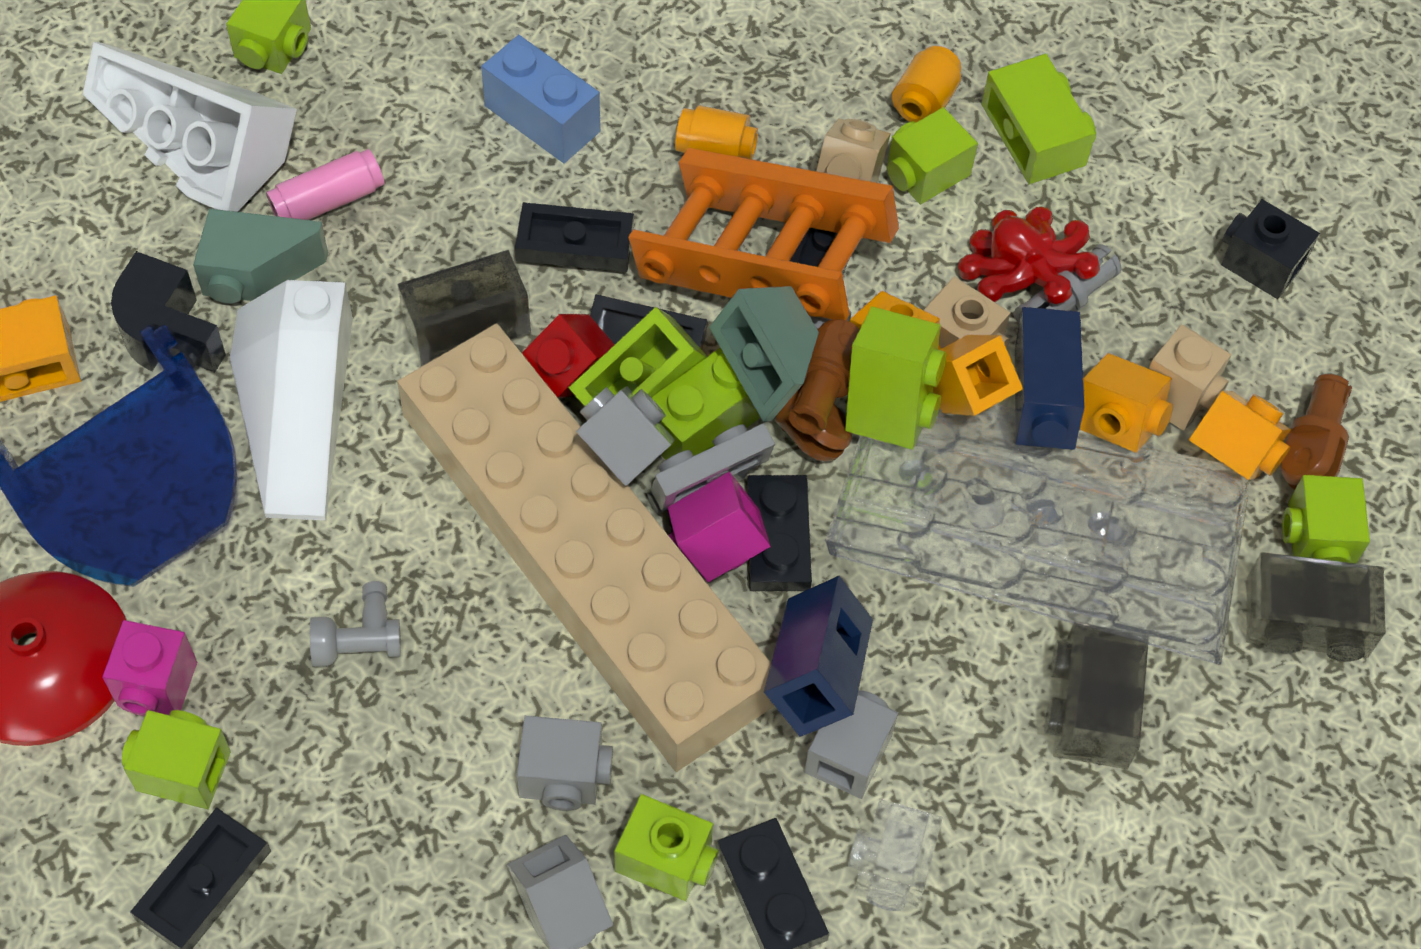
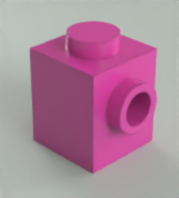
(718, 527)
(149, 668)

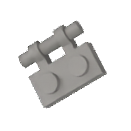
(733, 451)

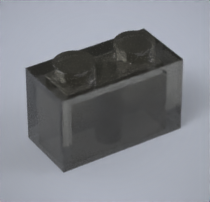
(462, 302)
(1315, 606)
(1098, 697)

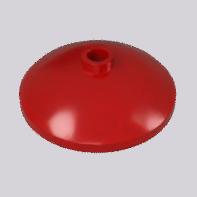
(57, 679)

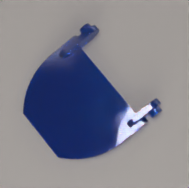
(133, 479)

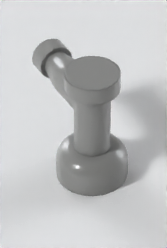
(374, 635)

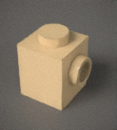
(853, 150)
(967, 312)
(1195, 373)

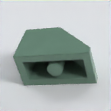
(253, 253)
(767, 344)

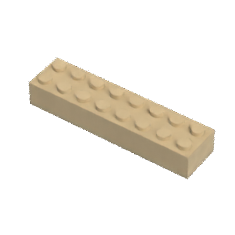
(588, 546)

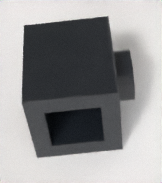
(1268, 247)

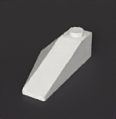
(205, 130)
(290, 389)

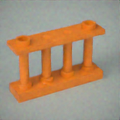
(775, 193)

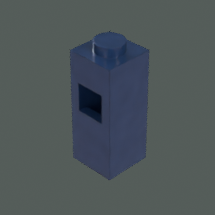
(1051, 378)
(819, 657)

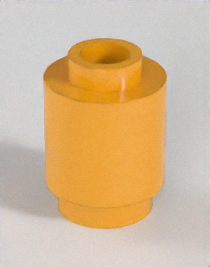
(927, 83)
(716, 132)

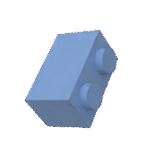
(541, 98)

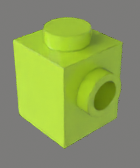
(269, 32)
(930, 155)
(1327, 519)
(176, 757)
(666, 848)

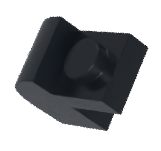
(158, 295)

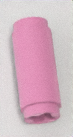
(326, 186)

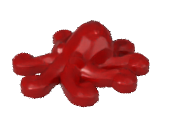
(1028, 254)

